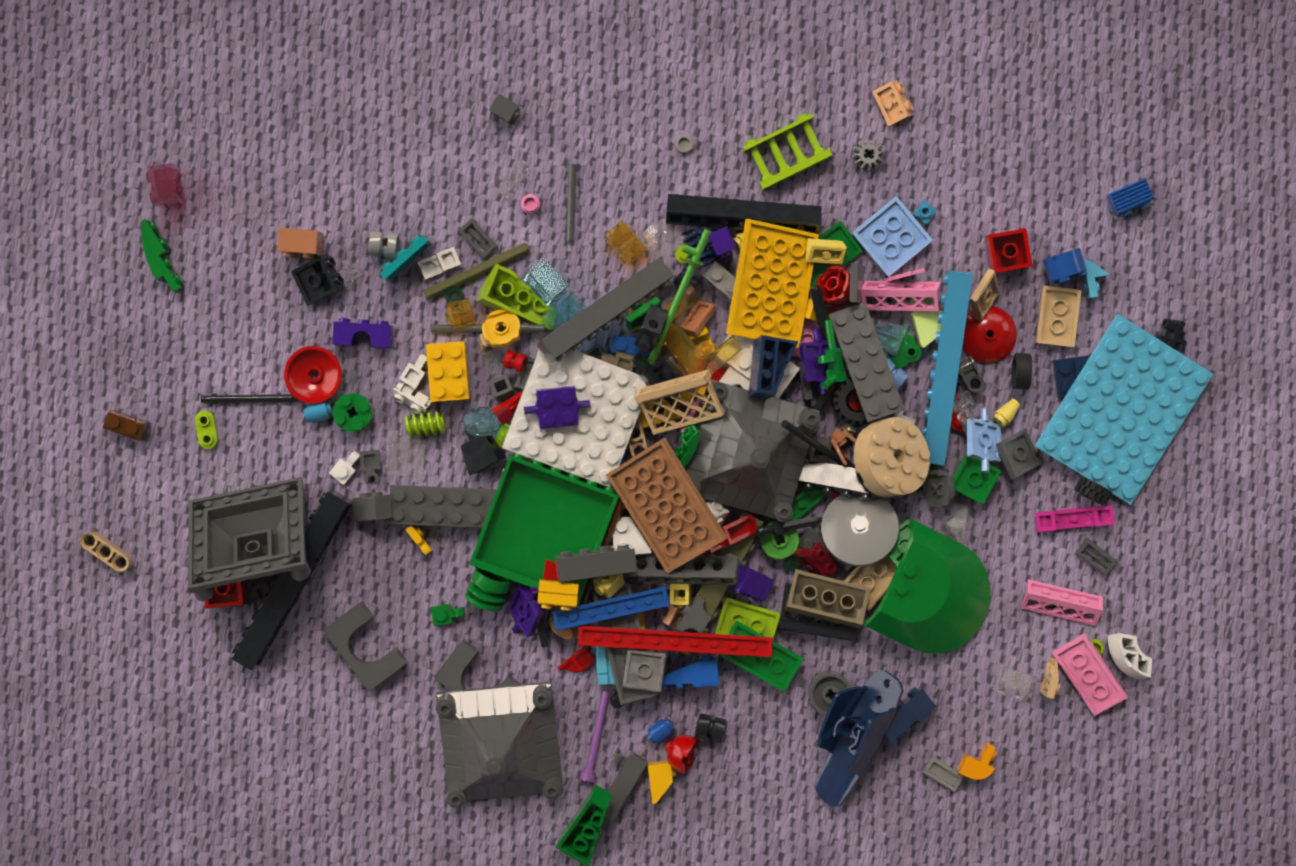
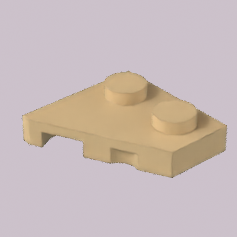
(1050, 685)

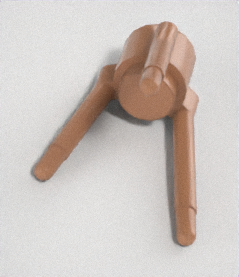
(837, 439)

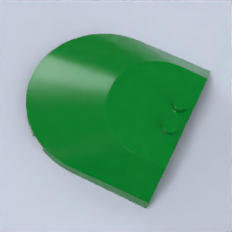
(935, 594)

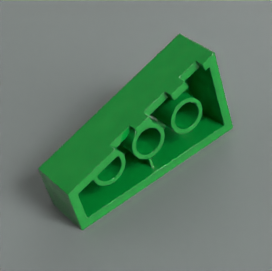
(584, 829)

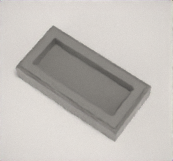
(943, 773)

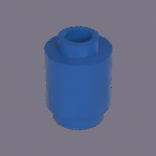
(660, 731)

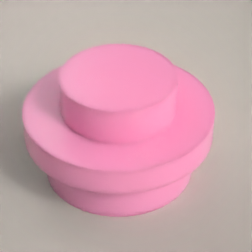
(530, 203)

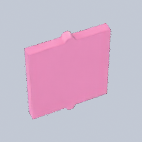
(904, 274)

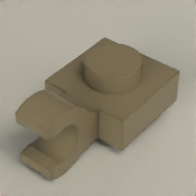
(621, 360)

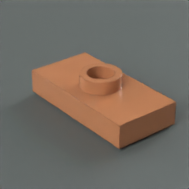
(698, 318)

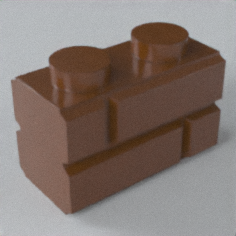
(126, 425)

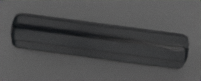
(820, 309)

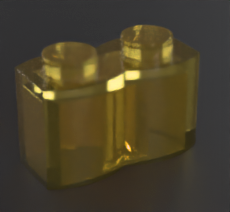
(626, 242)

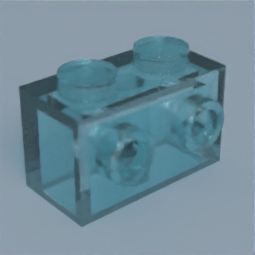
(545, 281)

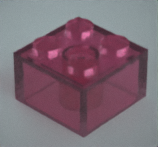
(165, 185)

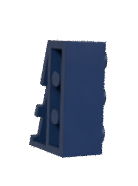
(768, 365)
(908, 713)

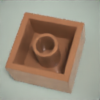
(300, 242)

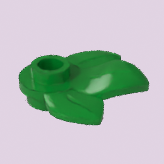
(903, 357)

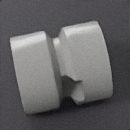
(377, 242)

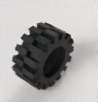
(1093, 491)

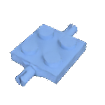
(982, 440)

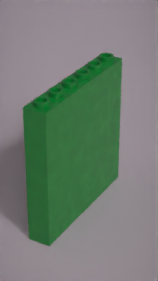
(539, 516)

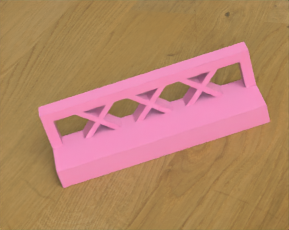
(897, 289)
(1063, 599)

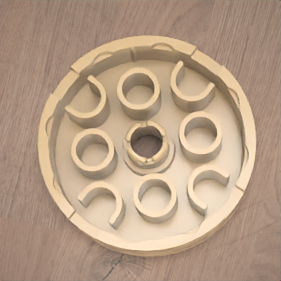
(892, 457)

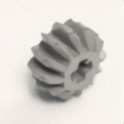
(867, 161)

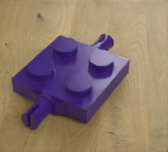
(808, 353)
(557, 407)
(525, 610)

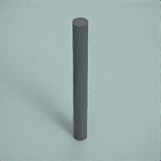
(571, 202)

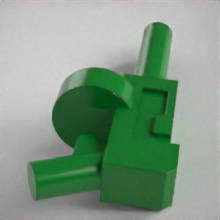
(832, 358)

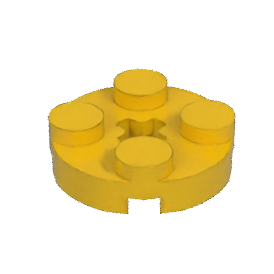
(508, 336)

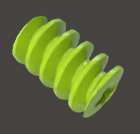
(425, 425)

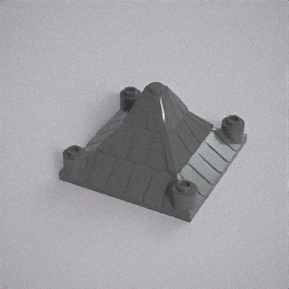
(748, 455)
(247, 536)
(499, 742)

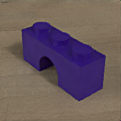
(345, 332)

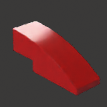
(736, 531)

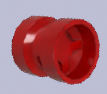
(515, 361)

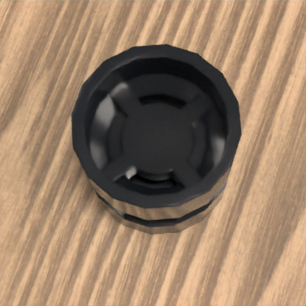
(710, 728)

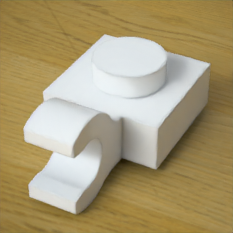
(413, 373)
(344, 469)

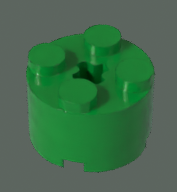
(344, 418)

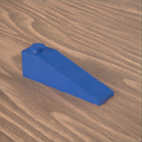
(699, 673)

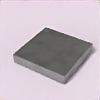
(644, 670)

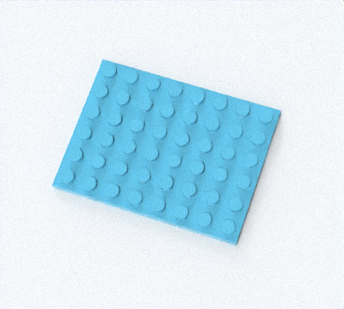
(1123, 409)

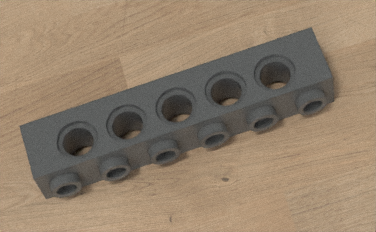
(688, 575)

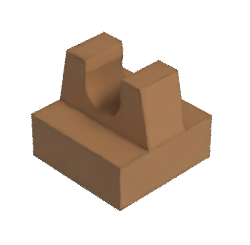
(673, 616)

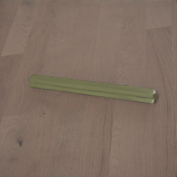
(476, 270)

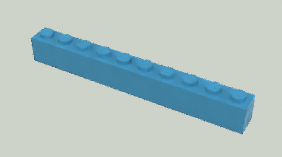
(947, 363)

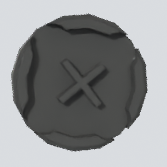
(938, 489)

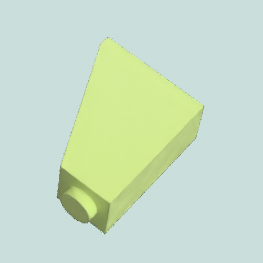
(925, 322)

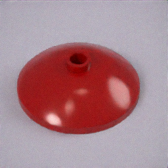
(980, 345)
(299, 374)

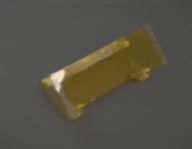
(694, 357)

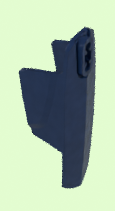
(853, 733)

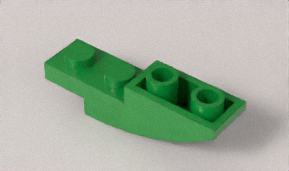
(155, 250)

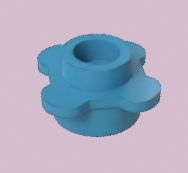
(924, 217)

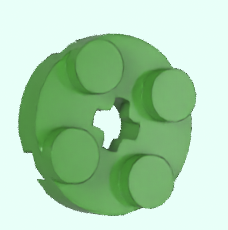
(784, 549)

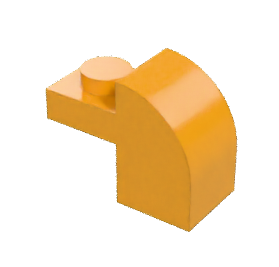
(978, 768)

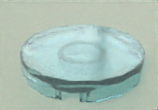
(481, 422)

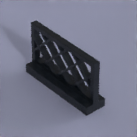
(811, 627)

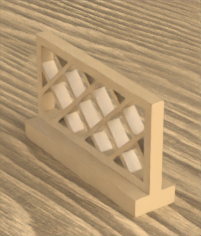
(675, 386)

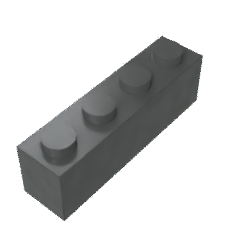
(595, 563)

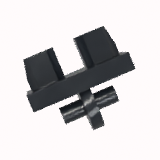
(1174, 334)

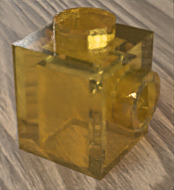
(460, 313)

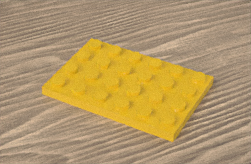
(771, 282)

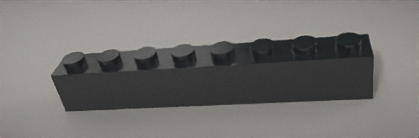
(731, 213)

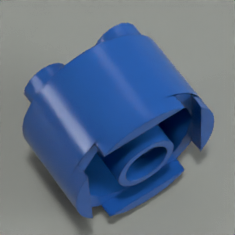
(1065, 266)

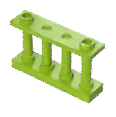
(802, 162)

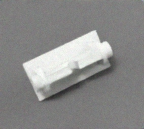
(417, 404)

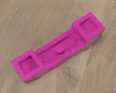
(1074, 518)

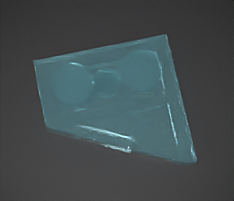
(892, 336)

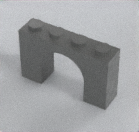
(452, 670)
(369, 673)

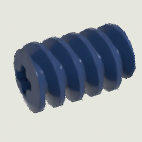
(693, 238)

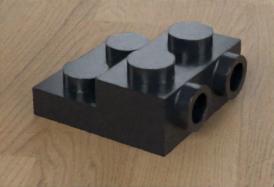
(318, 279)

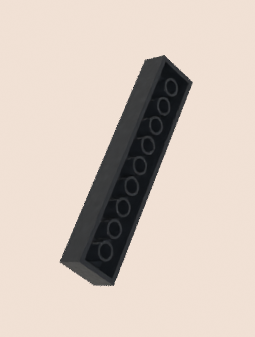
(286, 590)

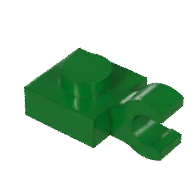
(444, 614)

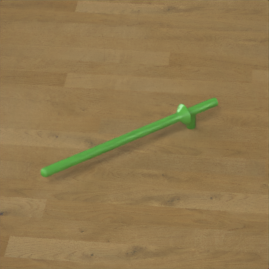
(693, 263)

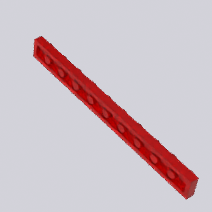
(675, 641)

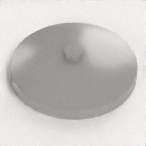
(859, 530)

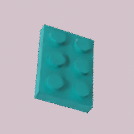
(405, 257)

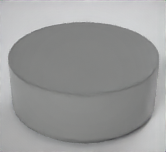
(684, 143)

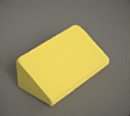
(825, 251)

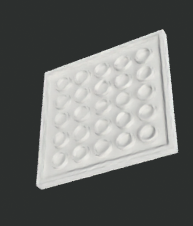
(603, 430)

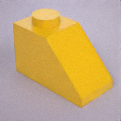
(660, 778)

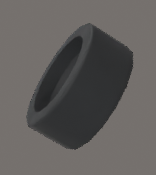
(1021, 371)

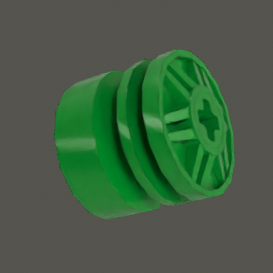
(488, 590)

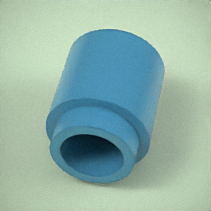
(318, 412)

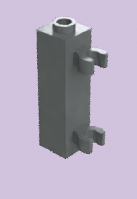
(624, 781)

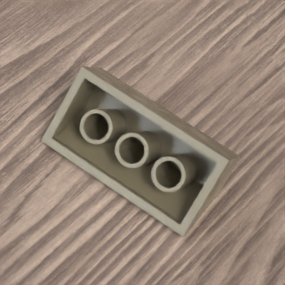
(827, 599)

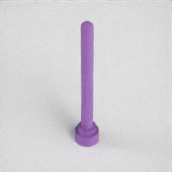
(588, 772)

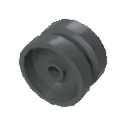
(821, 684)

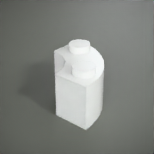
(1129, 657)

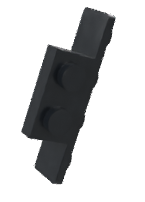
(659, 372)

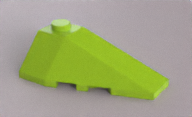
(507, 292)

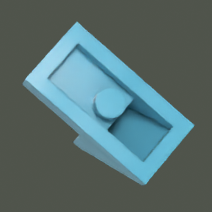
(1091, 286)

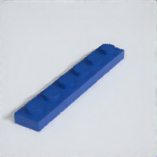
(610, 608)

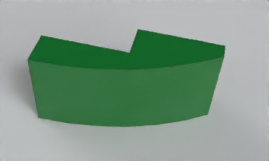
(690, 439)

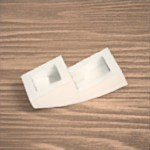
(439, 263)

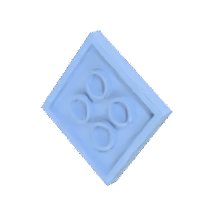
(892, 236)

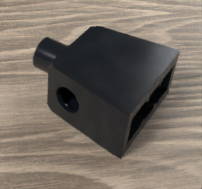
(646, 335)
(481, 453)

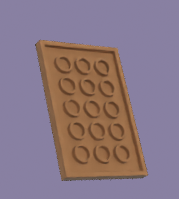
(666, 505)

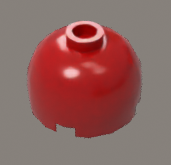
(835, 285)
(682, 752)

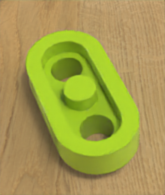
(206, 429)

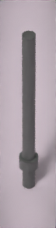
(526, 328)

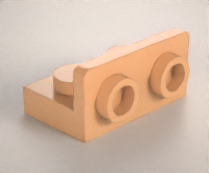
(893, 102)

